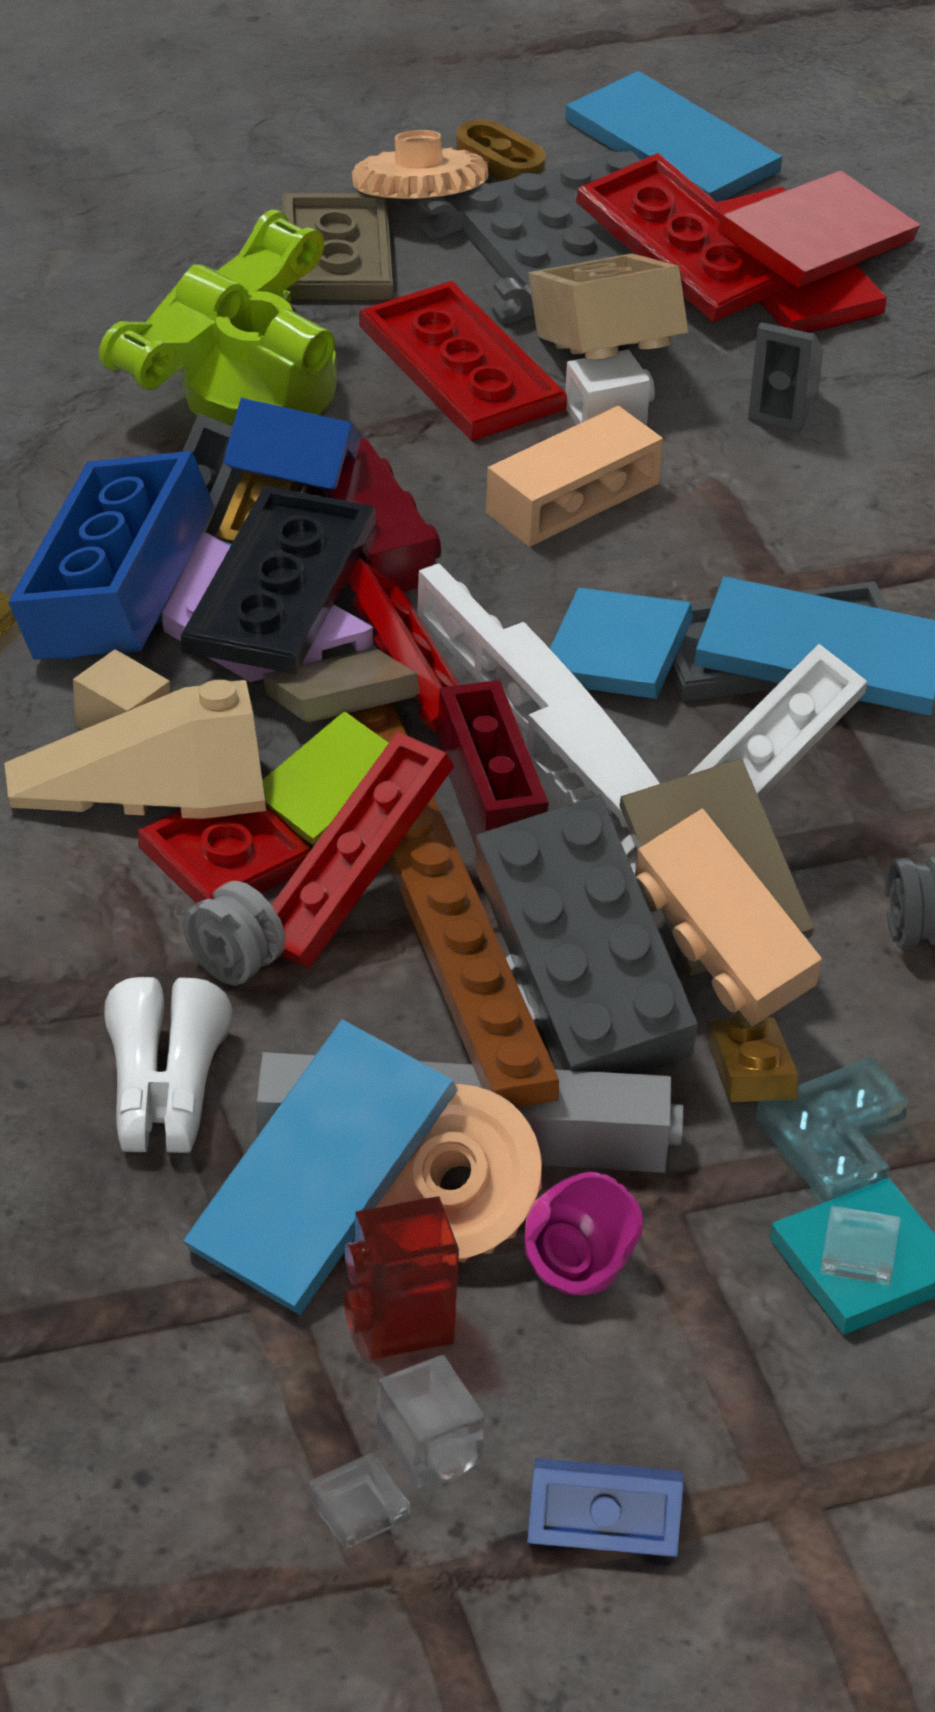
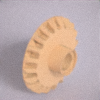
(419, 169)
(504, 1161)

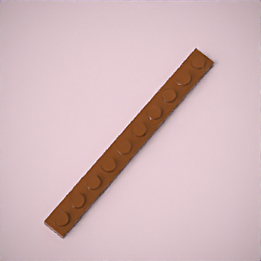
(466, 952)

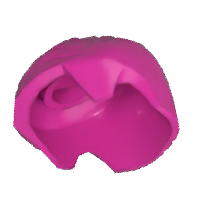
(582, 1233)

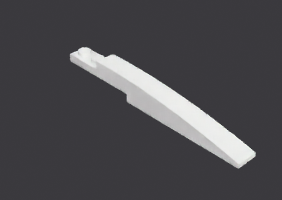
(566, 729)

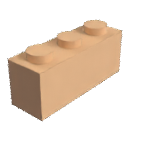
(573, 475)
(726, 918)

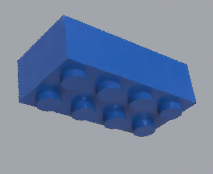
(112, 556)

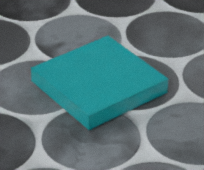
(851, 1301)

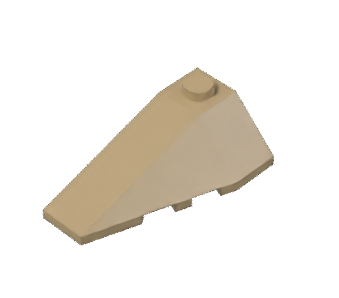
(175, 751)

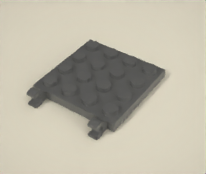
(529, 226)

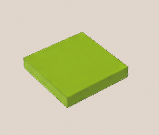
(322, 776)

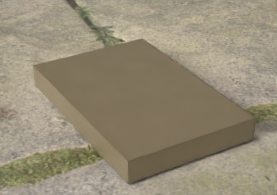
(355, 246)
(736, 809)

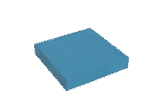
(621, 640)

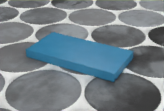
(652, 119)
(771, 629)
(318, 1162)

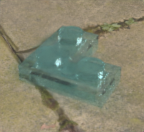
(827, 1125)

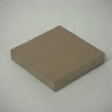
(342, 684)

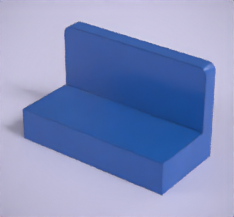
(290, 444)
(605, 1507)

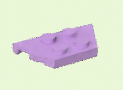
(196, 576)

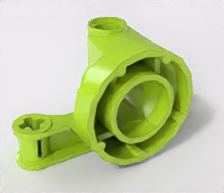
(236, 331)

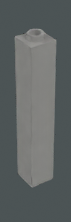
(596, 1123)

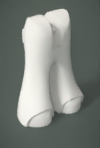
(174, 1097)

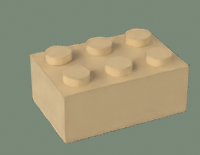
(609, 304)

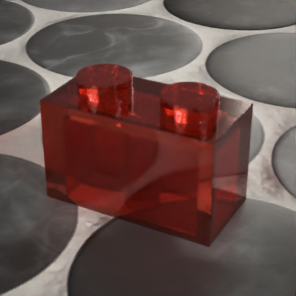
(402, 1278)

